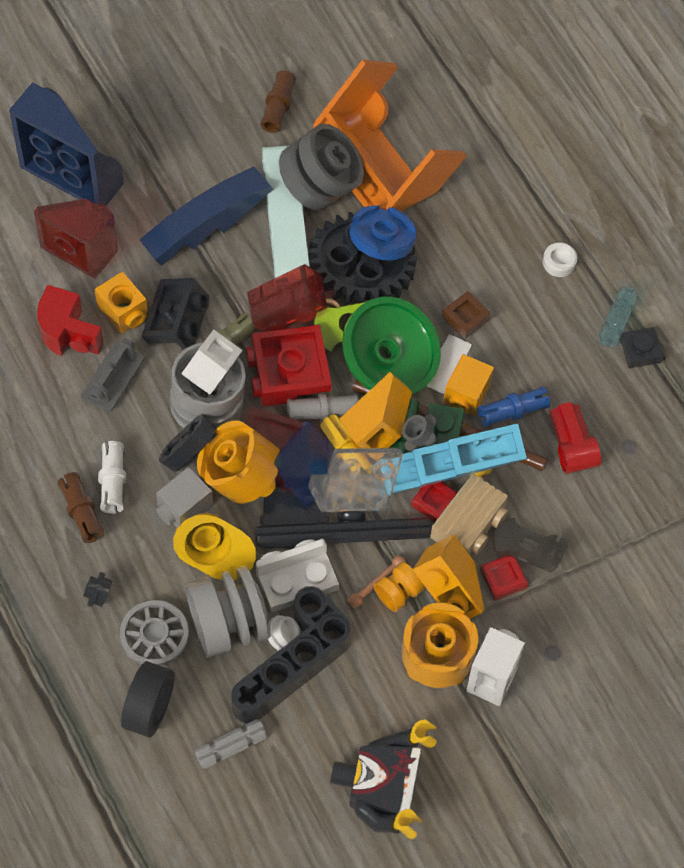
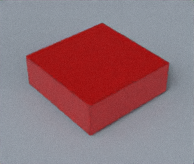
(433, 500)
(503, 577)

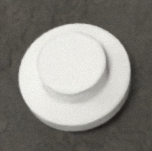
(282, 631)

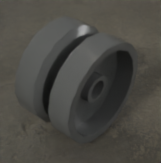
(321, 167)

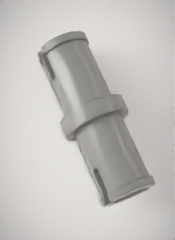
(320, 407)

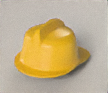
(213, 545)

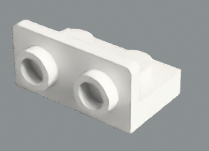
(288, 572)

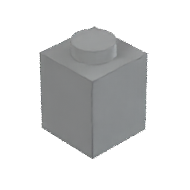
(183, 498)

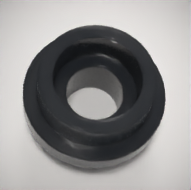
(97, 590)

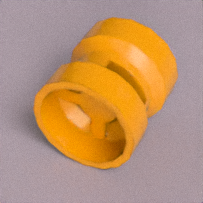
(398, 587)

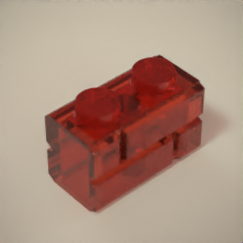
(287, 299)

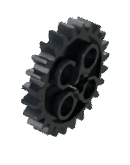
(335, 259)

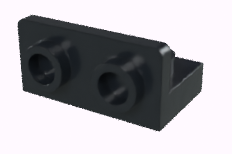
(176, 312)

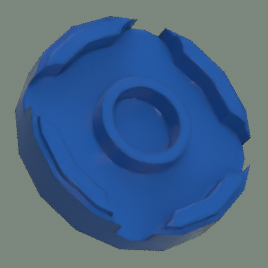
(382, 233)

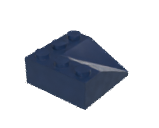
(59, 150)

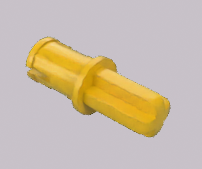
(337, 433)

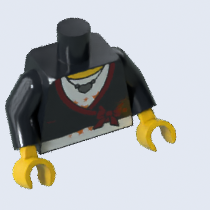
(386, 779)

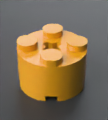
(239, 463)
(435, 665)

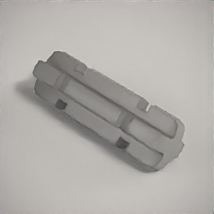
(230, 743)

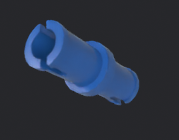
(513, 406)

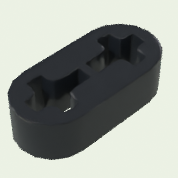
(187, 443)

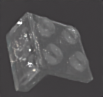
(357, 480)

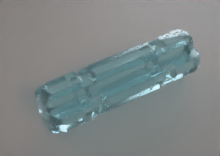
(617, 317)

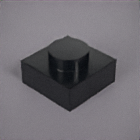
(641, 347)

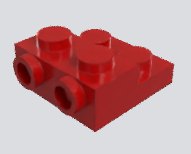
(288, 364)

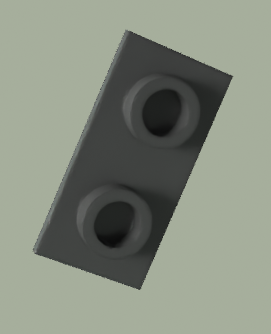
(113, 375)

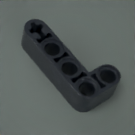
(285, 660)

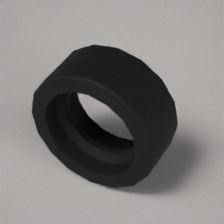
(147, 699)

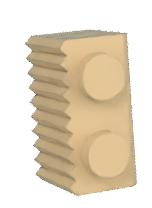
(472, 515)

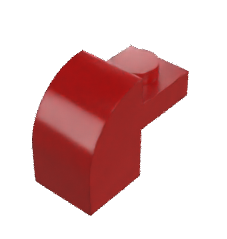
(60, 323)

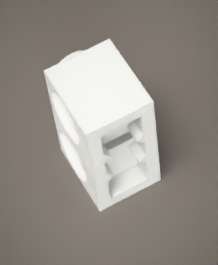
(495, 665)

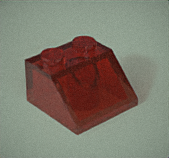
(78, 234)

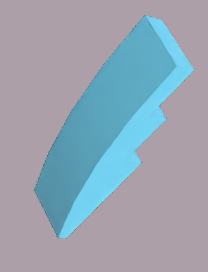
(460, 457)

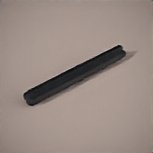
(344, 531)

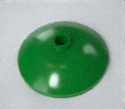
(400, 332)

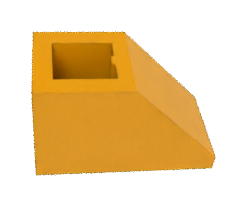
(379, 414)
(451, 576)

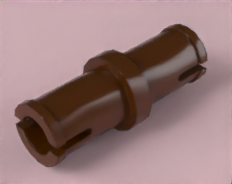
(278, 101)
(80, 507)

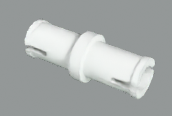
(112, 477)

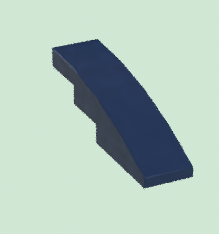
(212, 209)

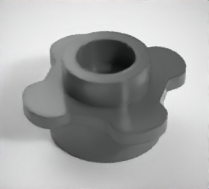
(419, 431)

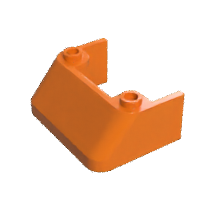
(387, 180)

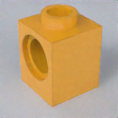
(119, 291)
(468, 384)

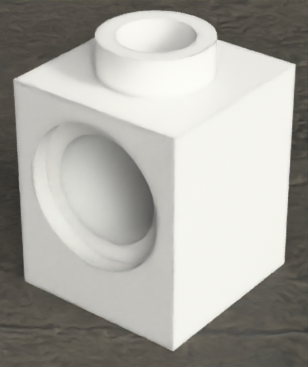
(211, 362)

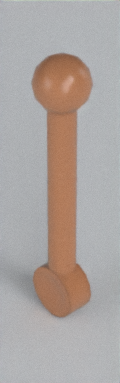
(357, 598)

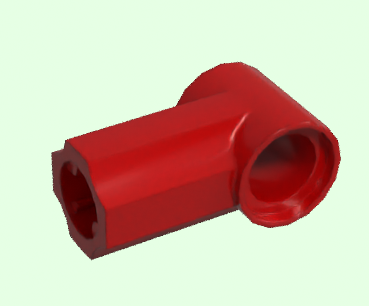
(575, 446)

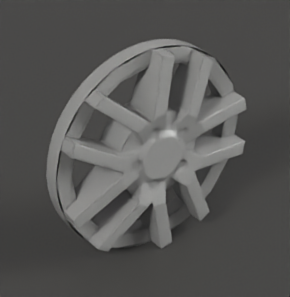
(154, 632)

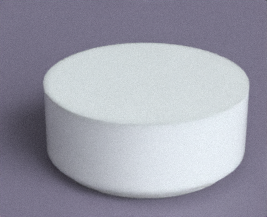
(560, 259)

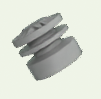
(190, 401)
(227, 611)

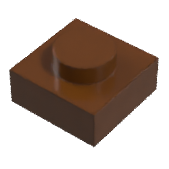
(466, 314)

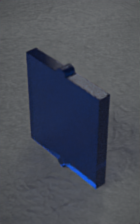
(300, 458)

